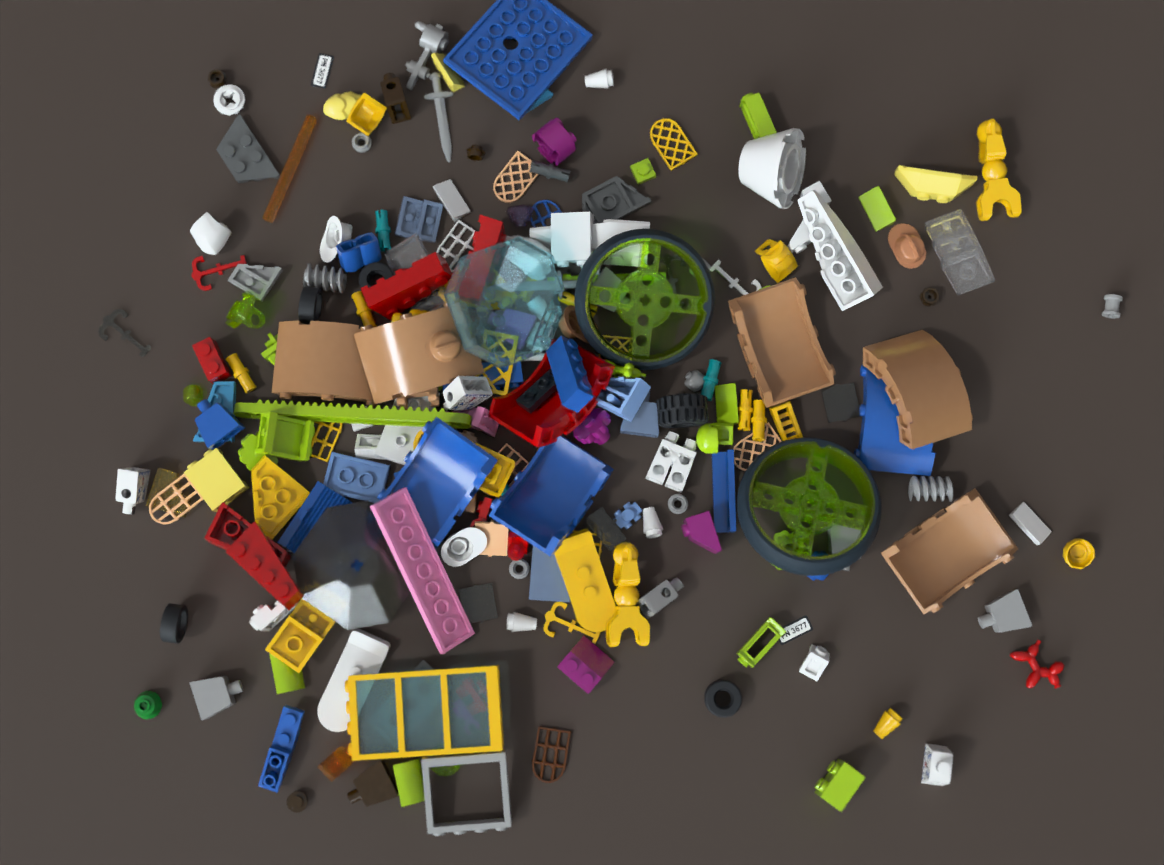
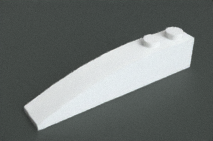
(600, 233)
(839, 255)

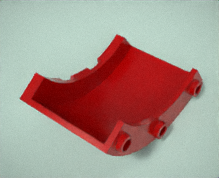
(551, 417)

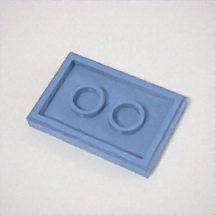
(356, 477)

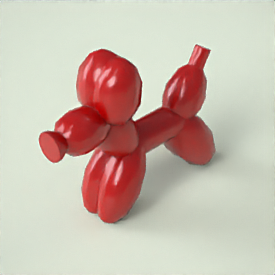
(1038, 672)

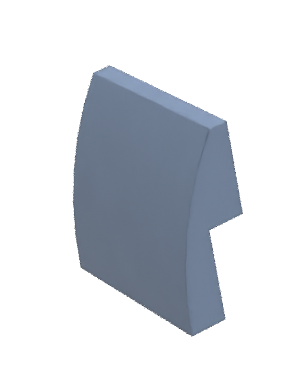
(419, 218)

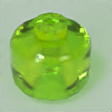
(192, 395)

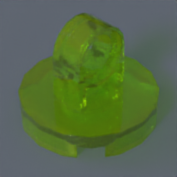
(242, 312)

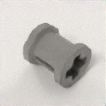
(1112, 306)

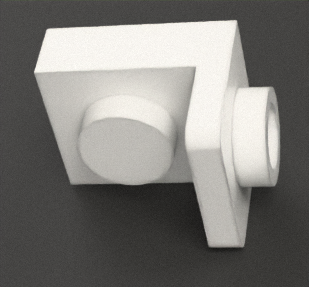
(815, 662)

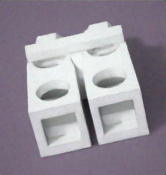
(675, 456)

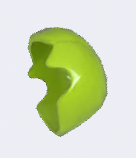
(707, 438)

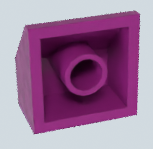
(702, 532)
(586, 664)

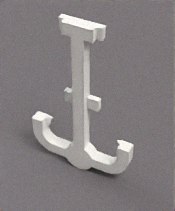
(734, 283)

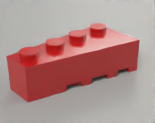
(407, 285)
(262, 562)

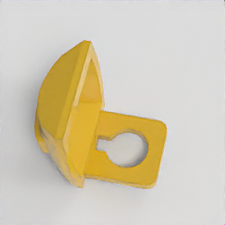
(366, 114)
(777, 260)

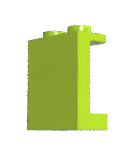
(285, 437)

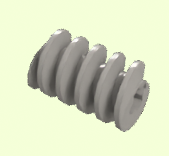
(324, 278)
(930, 487)

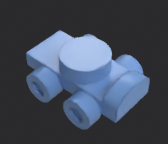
(631, 512)

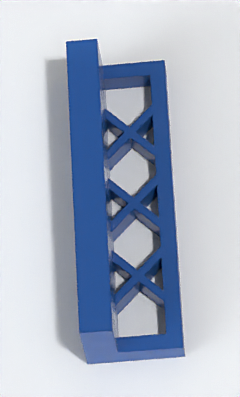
(724, 492)

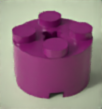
(555, 141)

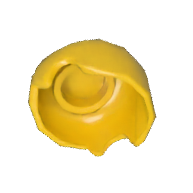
(1078, 553)

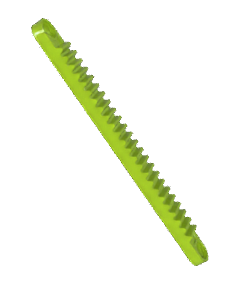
(353, 414)

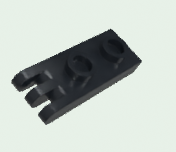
(538, 392)

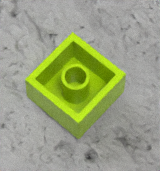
(839, 784)

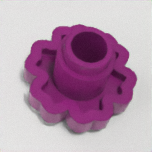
(594, 428)

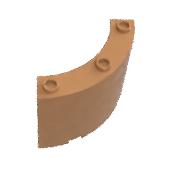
(780, 342)
(398, 360)
(320, 362)
(923, 387)
(949, 551)

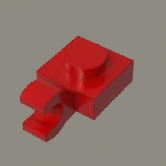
(483, 510)

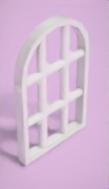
(457, 239)

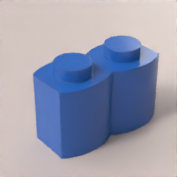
(358, 252)

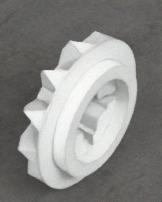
(229, 91)

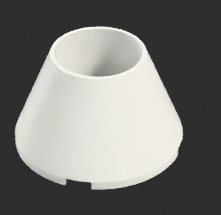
(774, 166)

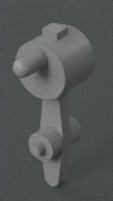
(434, 41)

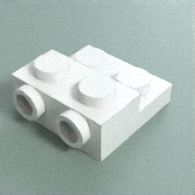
(269, 616)

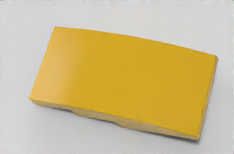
(300, 635)

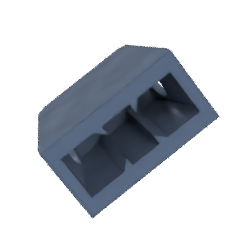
(644, 422)

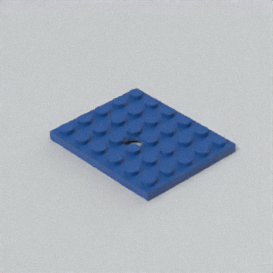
(519, 76)

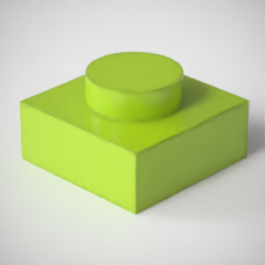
(643, 171)
(725, 433)

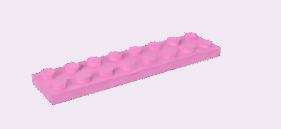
(422, 570)

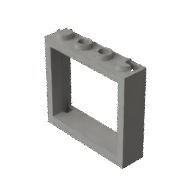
(461, 827)

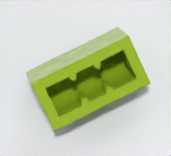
(285, 677)
(409, 782)

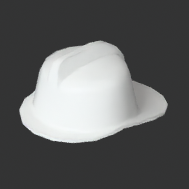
(334, 234)
(463, 546)

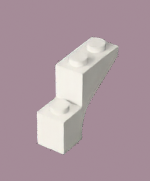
(801, 236)

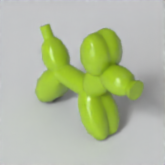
(626, 371)

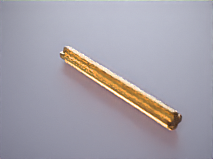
(289, 168)

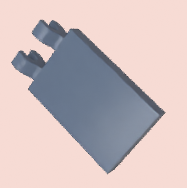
(546, 578)

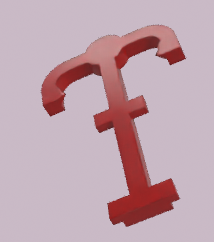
(197, 275)

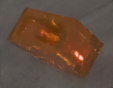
(336, 764)

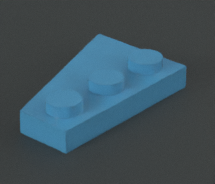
(225, 394)

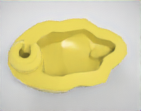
(340, 105)

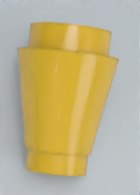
(888, 722)

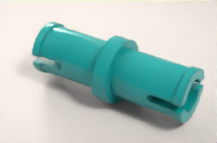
(383, 230)
(710, 379)

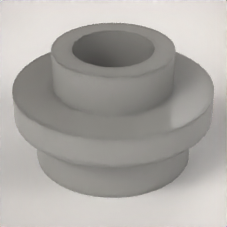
(361, 137)
(682, 499)
(512, 568)

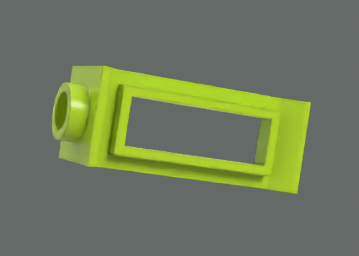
(756, 115)
(744, 658)

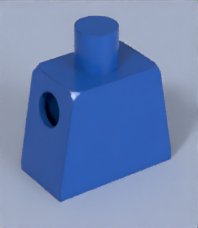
(216, 424)

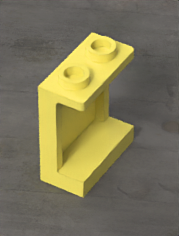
(215, 479)

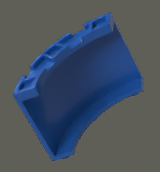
(879, 434)
(442, 477)
(551, 494)

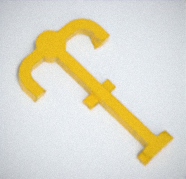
(550, 616)

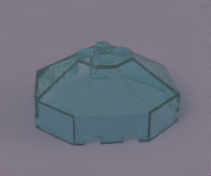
(523, 286)

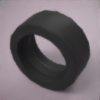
(310, 304)
(174, 623)

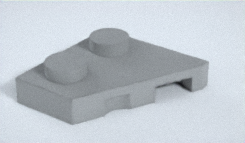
(255, 279)

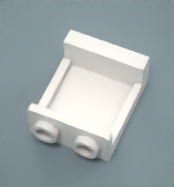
(571, 237)

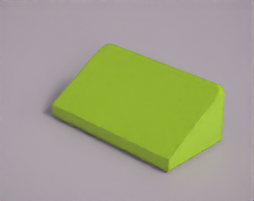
(877, 209)
(726, 403)

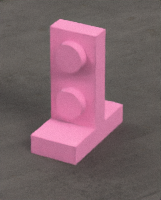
(481, 421)

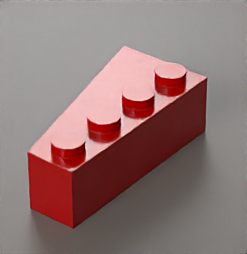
(490, 233)
(229, 526)

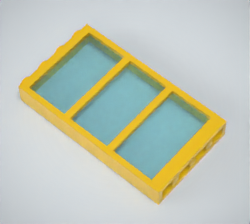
(424, 712)

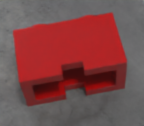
(211, 360)

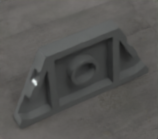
(245, 155)
(613, 200)

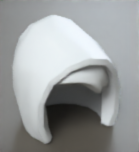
(210, 234)

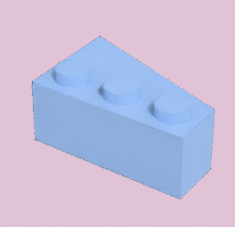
(623, 396)

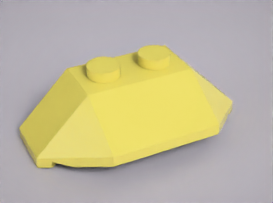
(933, 184)

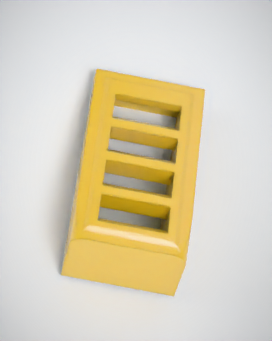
(779, 425)

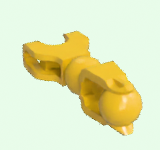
(997, 188)
(626, 596)

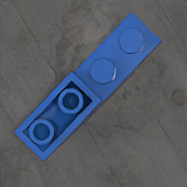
(281, 748)

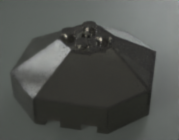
(326, 574)

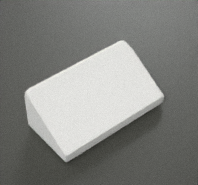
(451, 199)
(366, 446)
(1030, 523)

